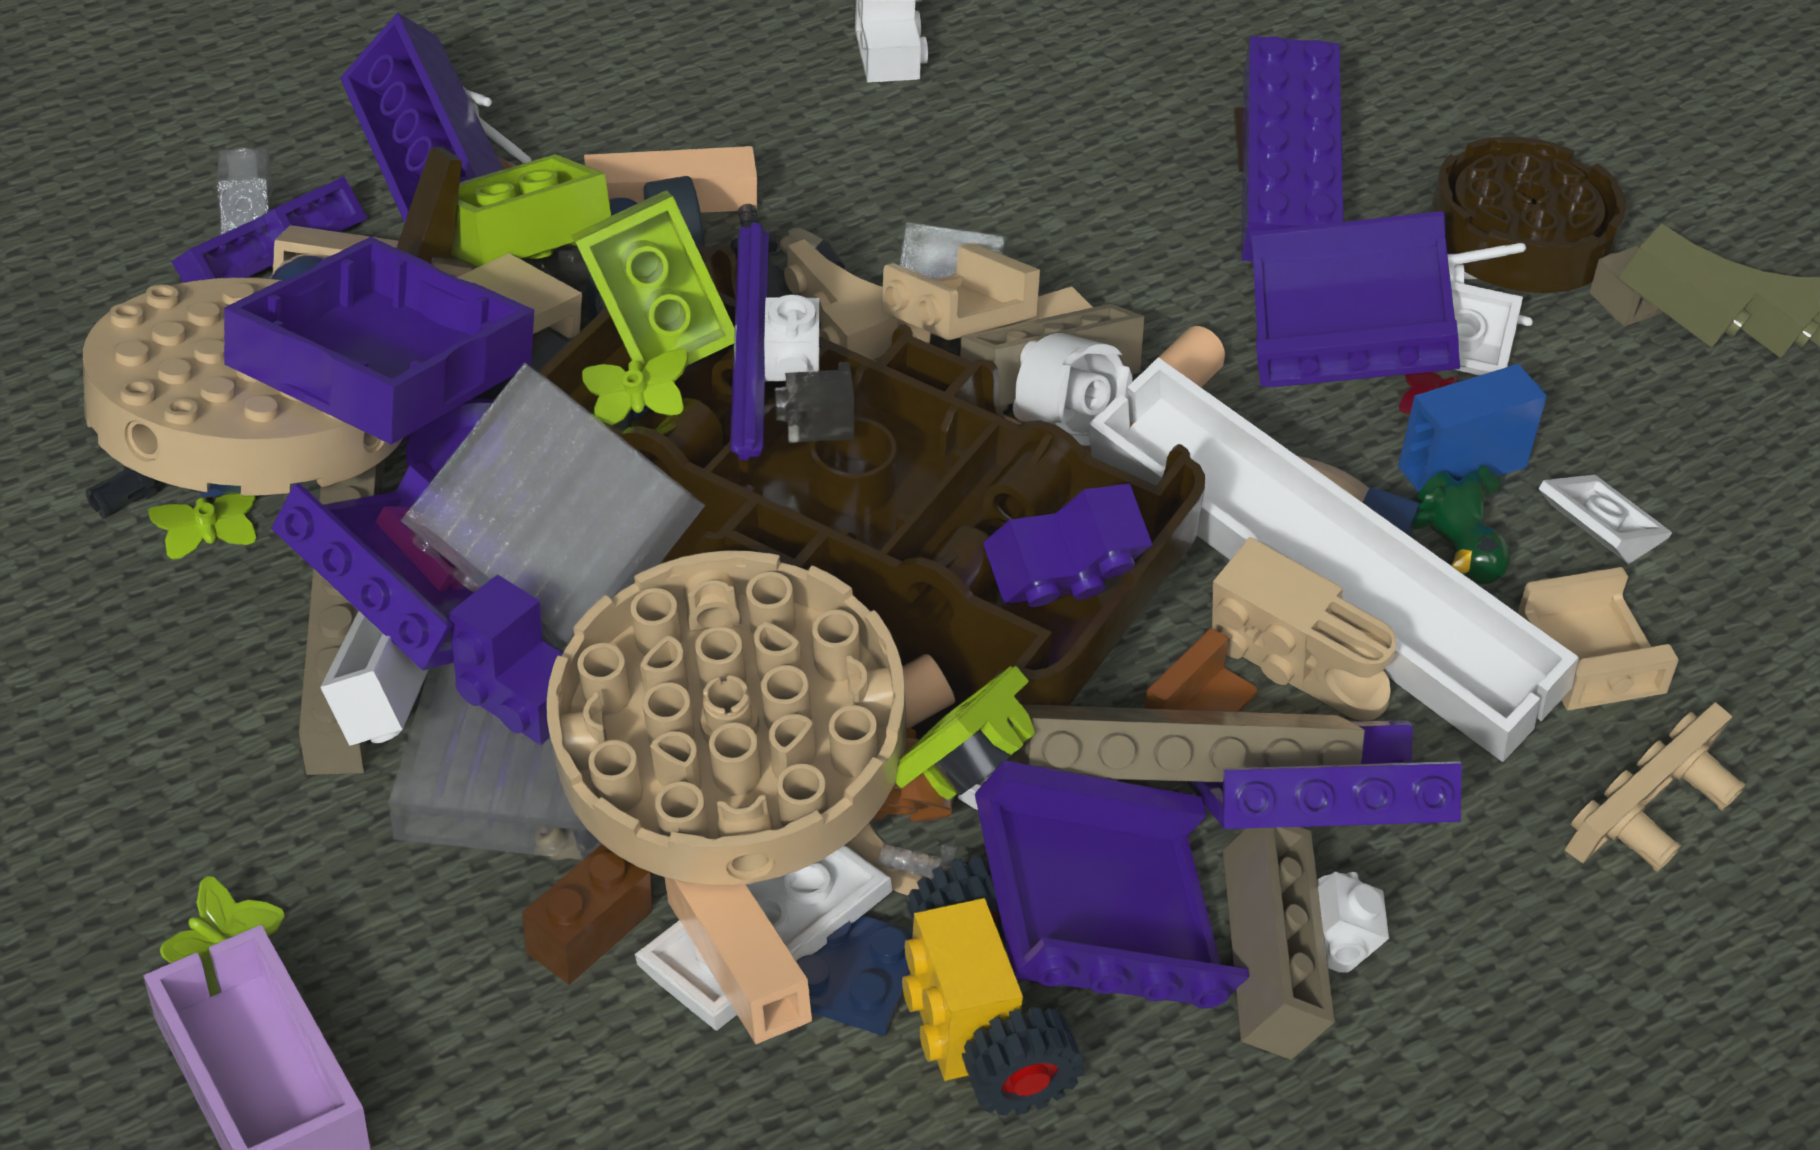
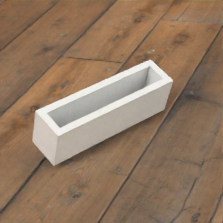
(371, 684)

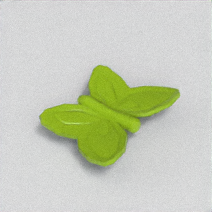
(634, 389)
(205, 522)
(218, 921)

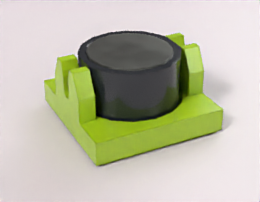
(971, 738)

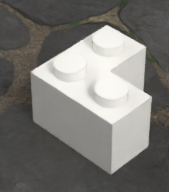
(890, 39)

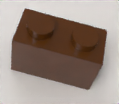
(586, 913)

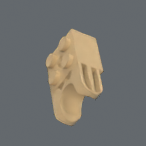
(1303, 631)

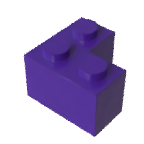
(1069, 550)
(503, 656)

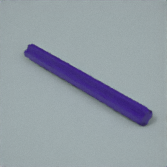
(749, 343)

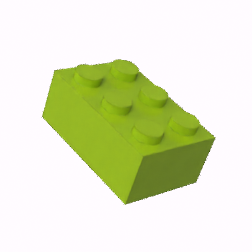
(527, 209)
(655, 282)

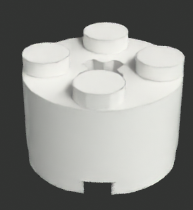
(1068, 382)

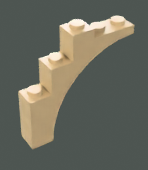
(853, 307)

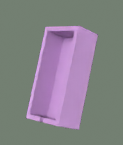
(255, 1051)

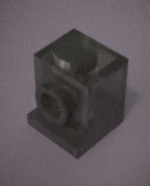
(817, 405)

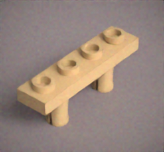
(1629, 794)

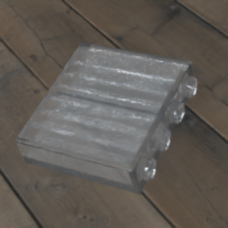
(550, 505)
(479, 782)

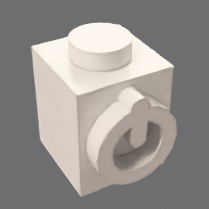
(791, 336)
(1351, 919)

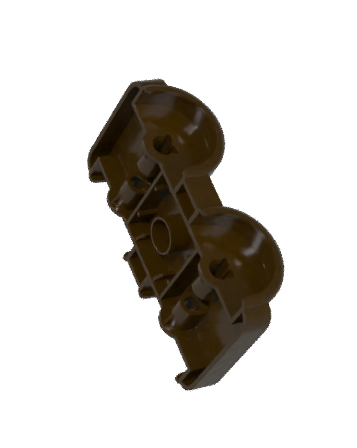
(905, 501)

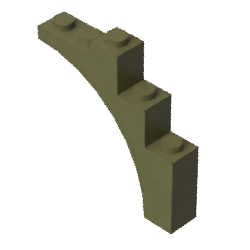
(1723, 296)

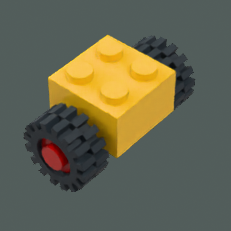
(973, 998)

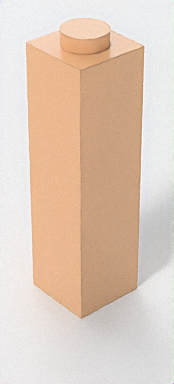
(720, 176)
(743, 956)

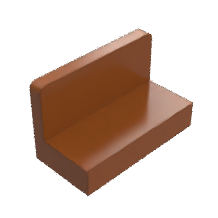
(1201, 681)

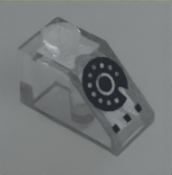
(243, 186)

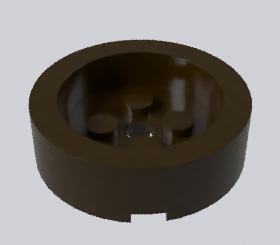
(1489, 205)

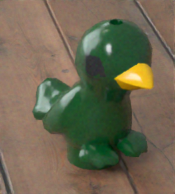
(1458, 515)

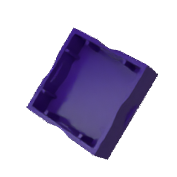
(378, 339)

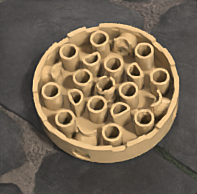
(189, 420)
(728, 718)

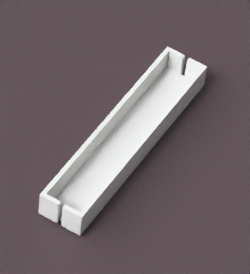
(1453, 639)

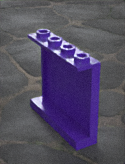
(1353, 300)
(371, 569)
(1380, 790)
(1101, 885)

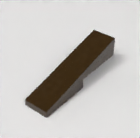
(432, 213)

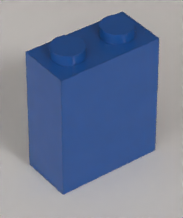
(1473, 424)

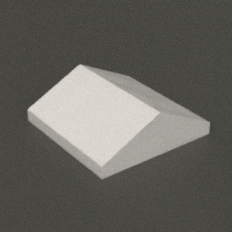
(1484, 326)
(1605, 515)

